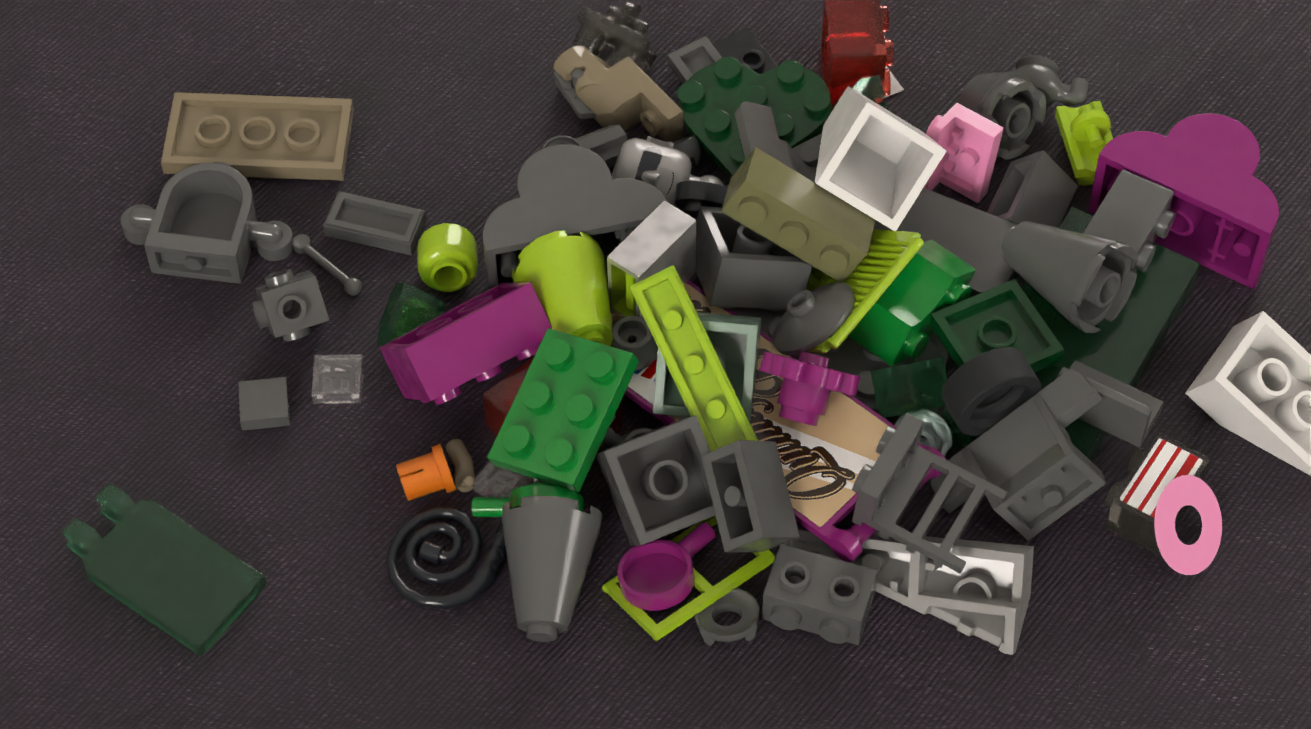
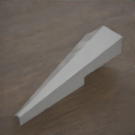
(981, 601)

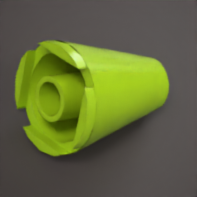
(569, 283)

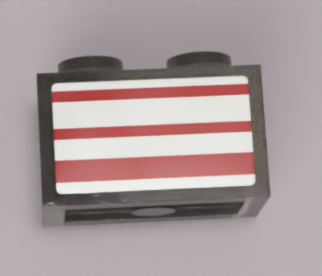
(1151, 469)

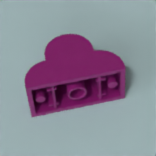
(1219, 204)

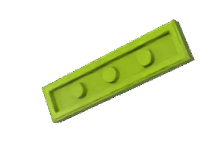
(692, 358)

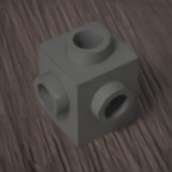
(306, 309)

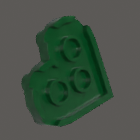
(714, 93)

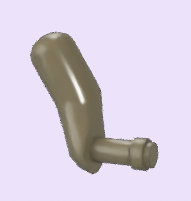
(463, 463)

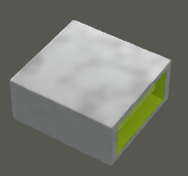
(657, 243)

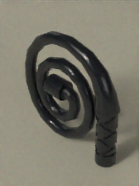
(435, 553)

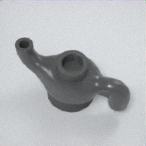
(1045, 78)

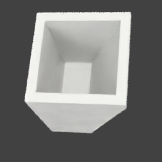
(874, 159)

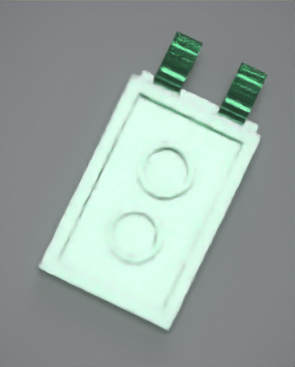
(165, 569)

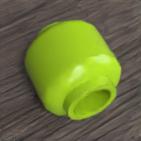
(447, 257)

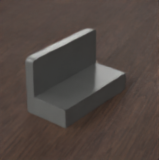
(1123, 410)

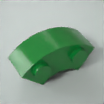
(901, 317)

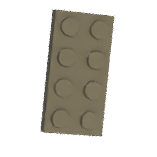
(260, 135)

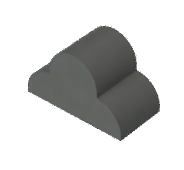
(565, 191)

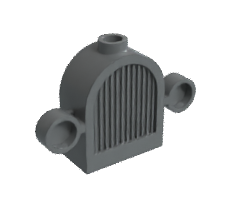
(205, 226)

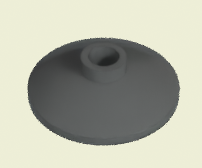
(813, 317)

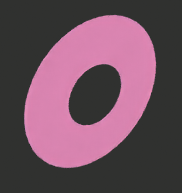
(1179, 556)

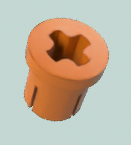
(426, 474)

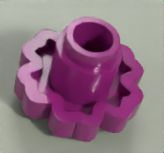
(807, 384)

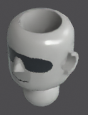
(657, 165)

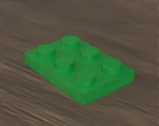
(563, 409)

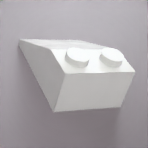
(1260, 389)

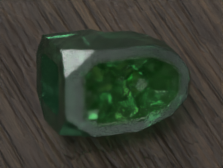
(405, 311)

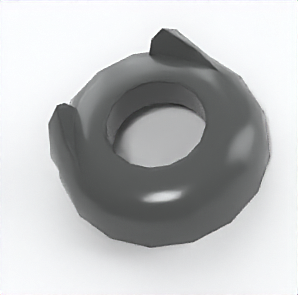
(736, 601)

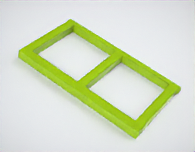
(709, 593)

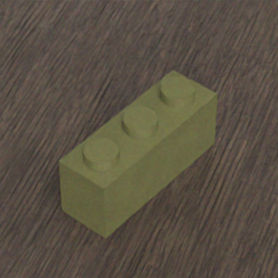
(798, 215)

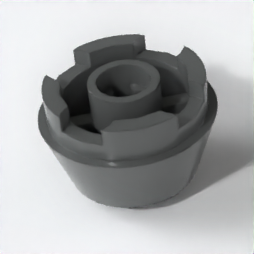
(1009, 102)

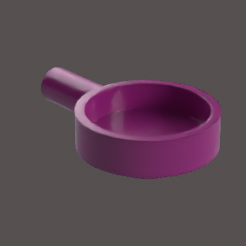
(661, 570)

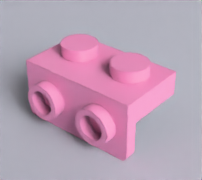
(970, 153)

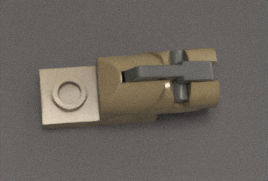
(616, 94)

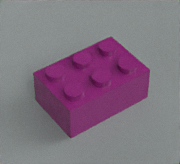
(467, 343)

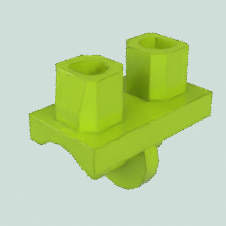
(1084, 136)

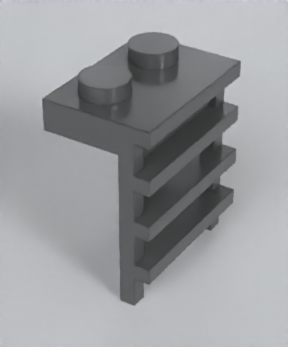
(893, 482)

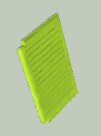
(885, 260)

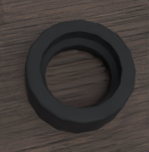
(989, 389)

